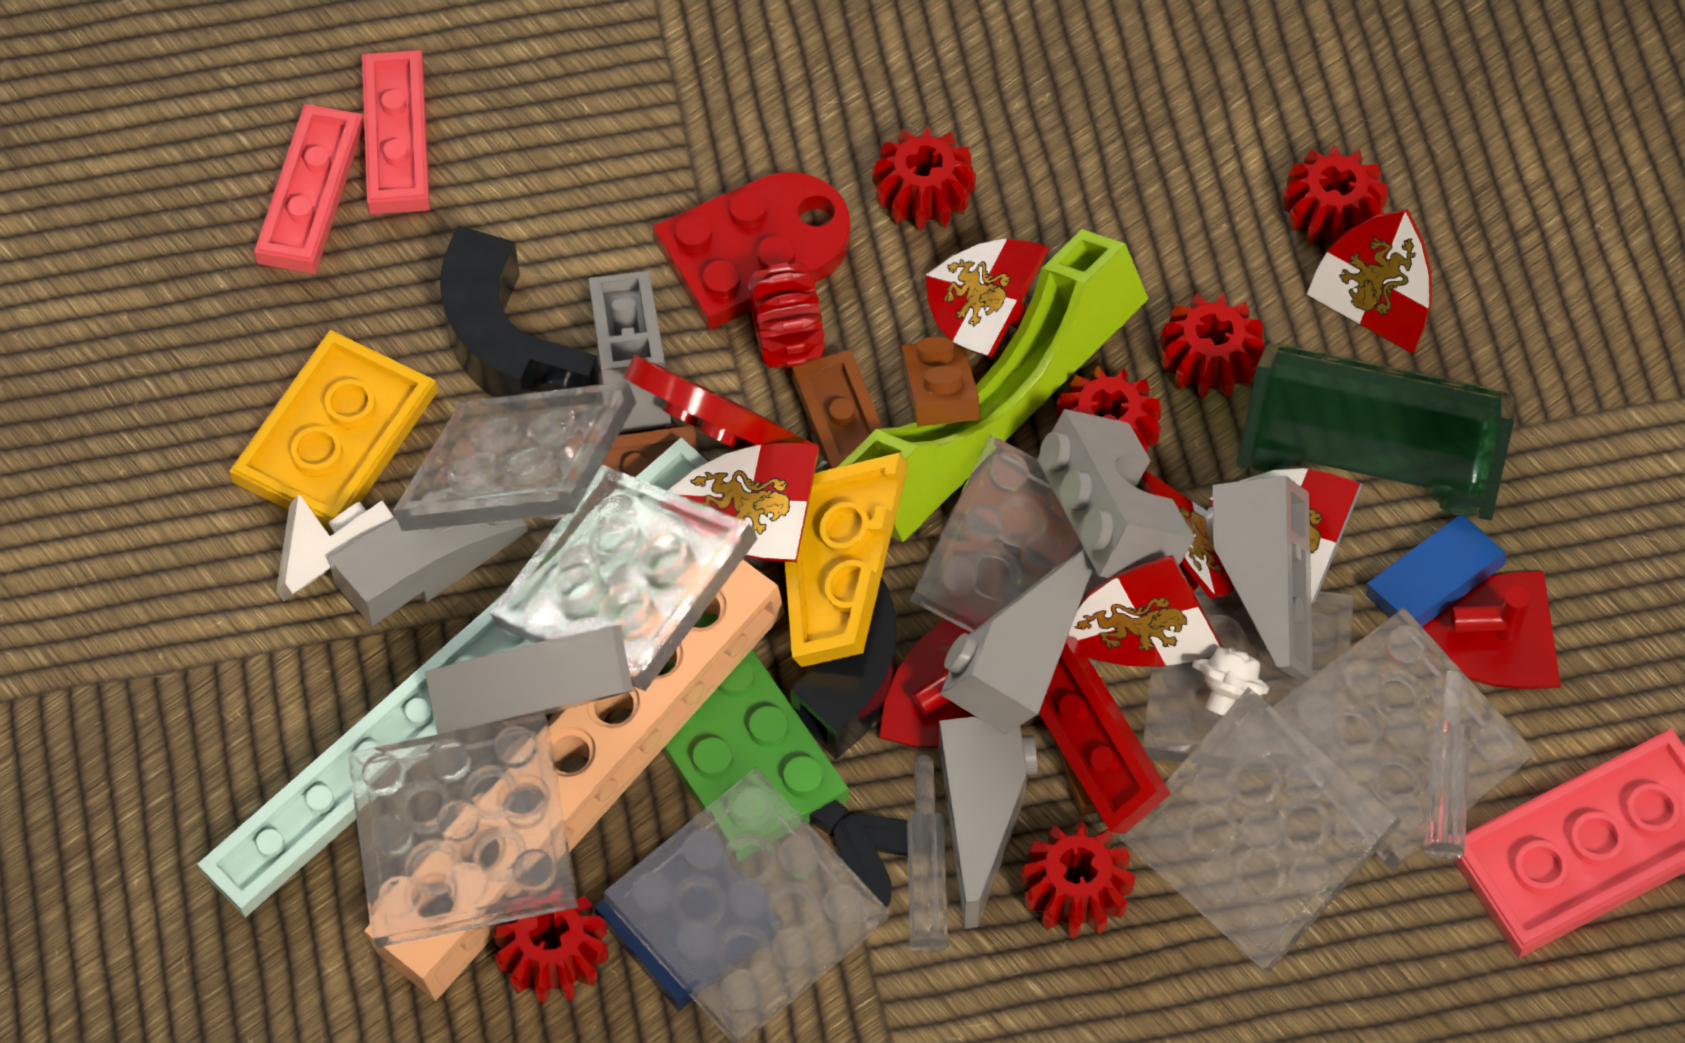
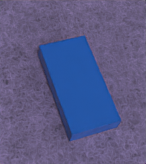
(1437, 571)

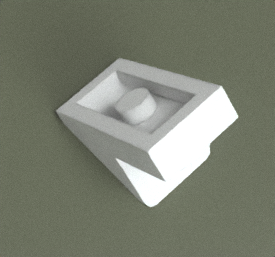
(310, 546)

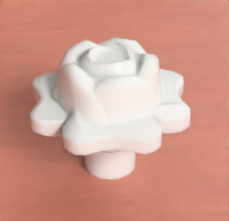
(1228, 676)

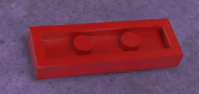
(1100, 742)

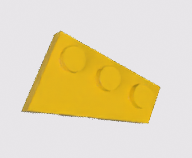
(842, 558)

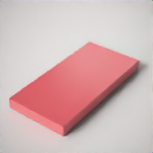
(1582, 846)

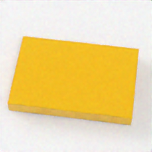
(334, 429)

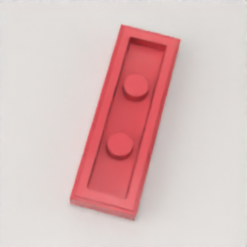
(395, 132)
(309, 189)

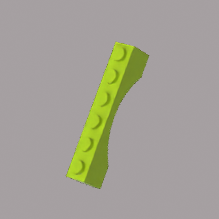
(1074, 310)

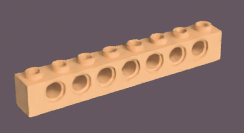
(617, 752)

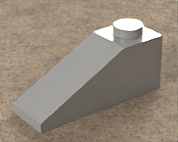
(624, 327)
(1265, 548)
(1011, 658)
(984, 797)

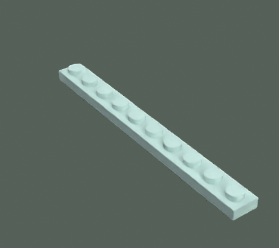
(321, 799)

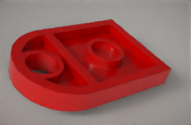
(745, 231)
(721, 416)

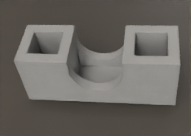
(1095, 476)

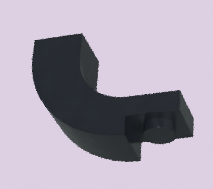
(493, 352)
(848, 694)

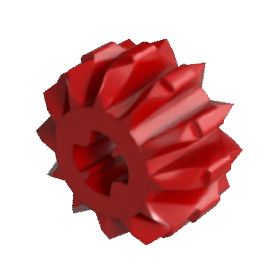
(924, 178)
(1332, 194)
(786, 315)
(1212, 345)
(1115, 400)
(1082, 901)
(574, 959)

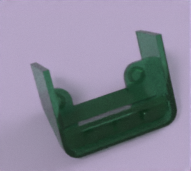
(1379, 425)

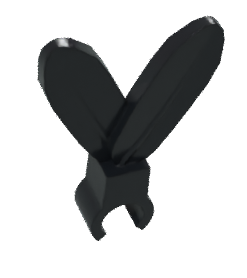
(859, 839)

